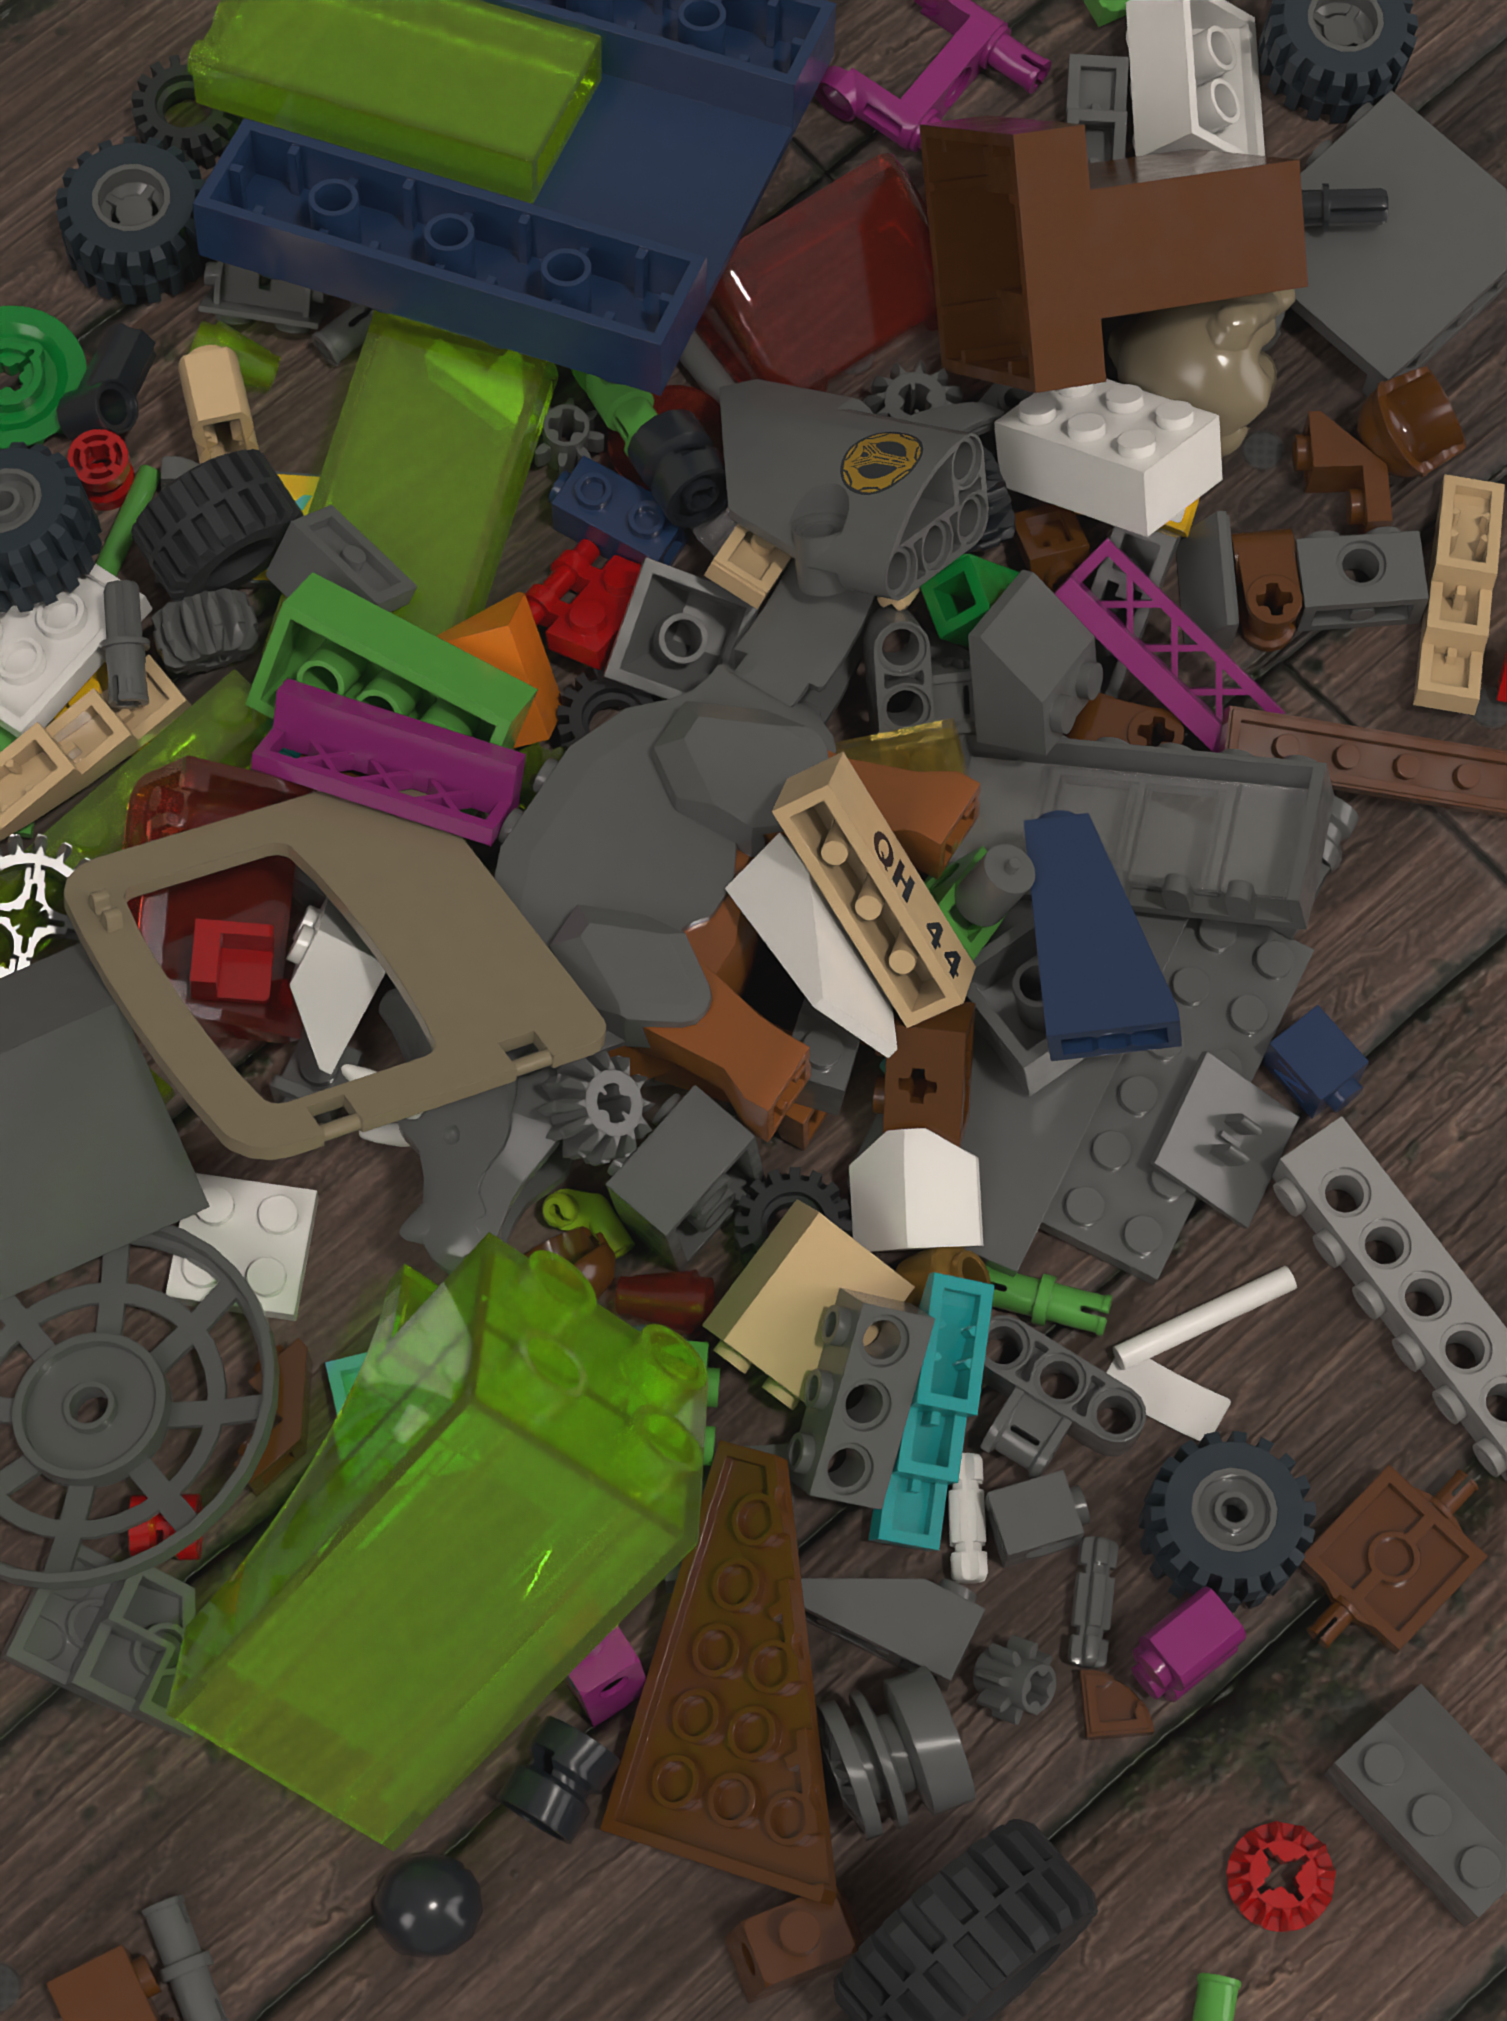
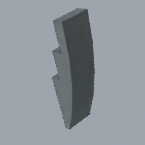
(1098, 99)

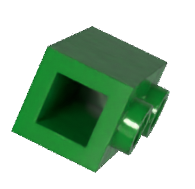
(964, 594)

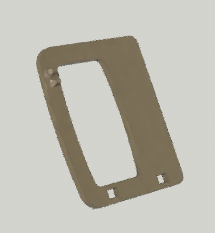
(424, 911)

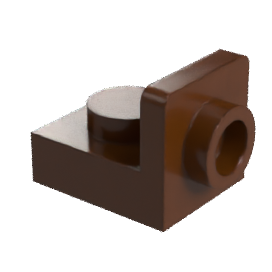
(1051, 544)

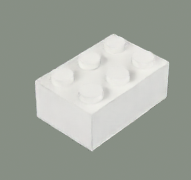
(1110, 453)

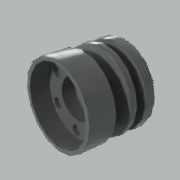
(895, 1753)

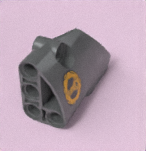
(849, 490)

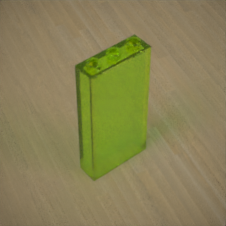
(407, 81)
(435, 459)

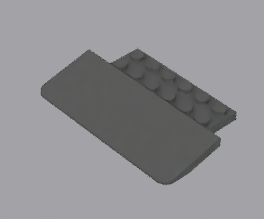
(1084, 1143)

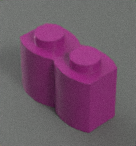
(1186, 1646)

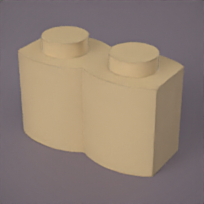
(216, 402)

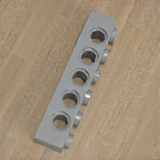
(1341, 1161)

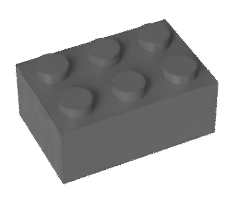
(685, 1177)

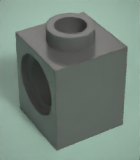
(1036, 1518)

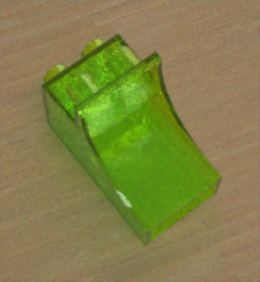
(456, 1540)

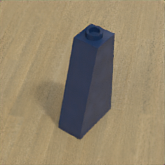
(1093, 957)

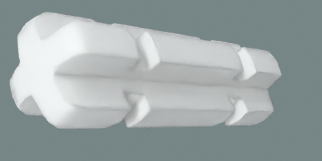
(968, 1523)

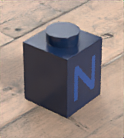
(1316, 1063)

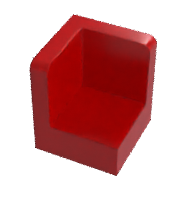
(232, 961)

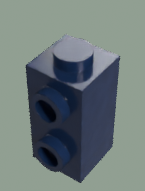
(613, 515)

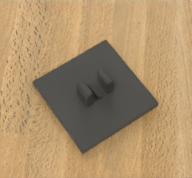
(1224, 1139)

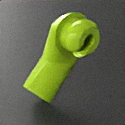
(579, 1208)

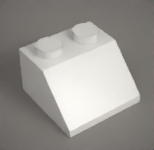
(331, 980)

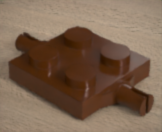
(1392, 1559)

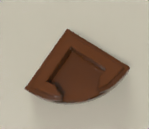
(1111, 1708)

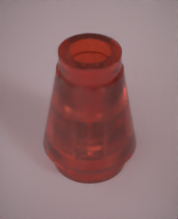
(669, 1299)

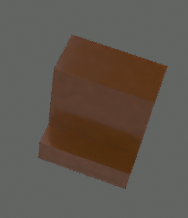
(1047, 245)

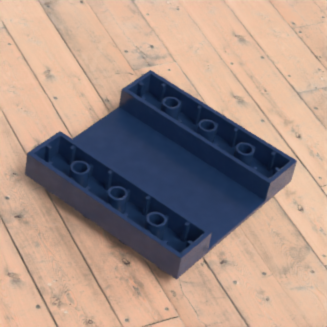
(621, 235)

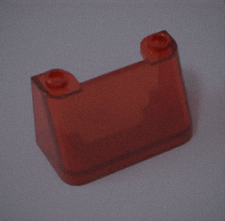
(826, 281)
(187, 797)

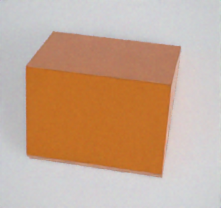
(511, 642)

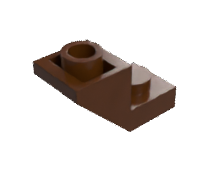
(1340, 463)
(290, 1436)

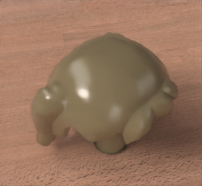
(1205, 357)

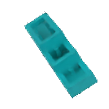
(938, 1414)

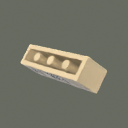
(874, 889)

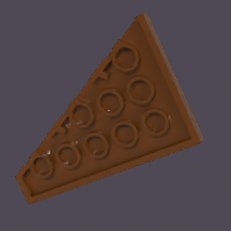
(727, 1719)

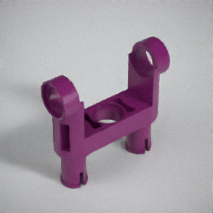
(977, 44)

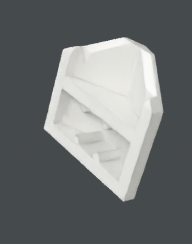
(915, 1193)

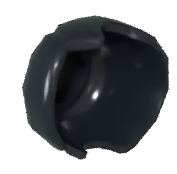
(427, 1906)

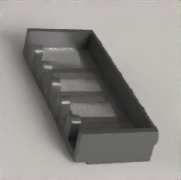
(1180, 825)

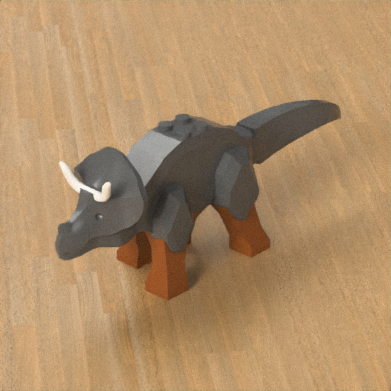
(627, 889)

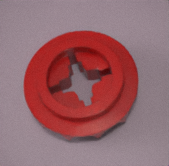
(1277, 1908)

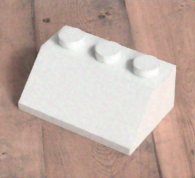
(1193, 77)

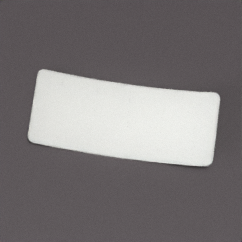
(1173, 1398)

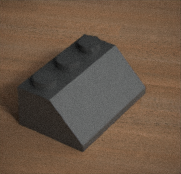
(1432, 1801)

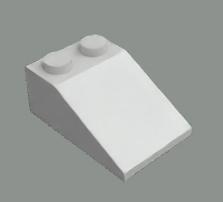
(812, 943)

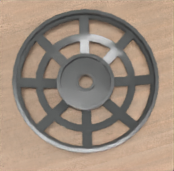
(136, 1414)

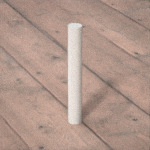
(1204, 1317)

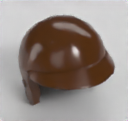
(1410, 424)

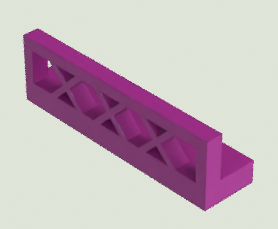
(1140, 657)
(396, 756)

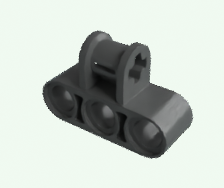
(939, 685)
(1035, 1424)

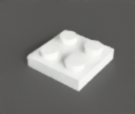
(261, 1232)

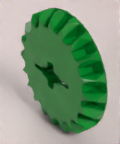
(49, 367)

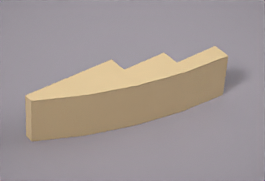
(1459, 594)
(80, 747)

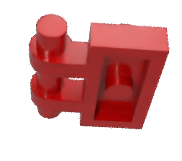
(591, 622)

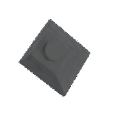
(675, 631)

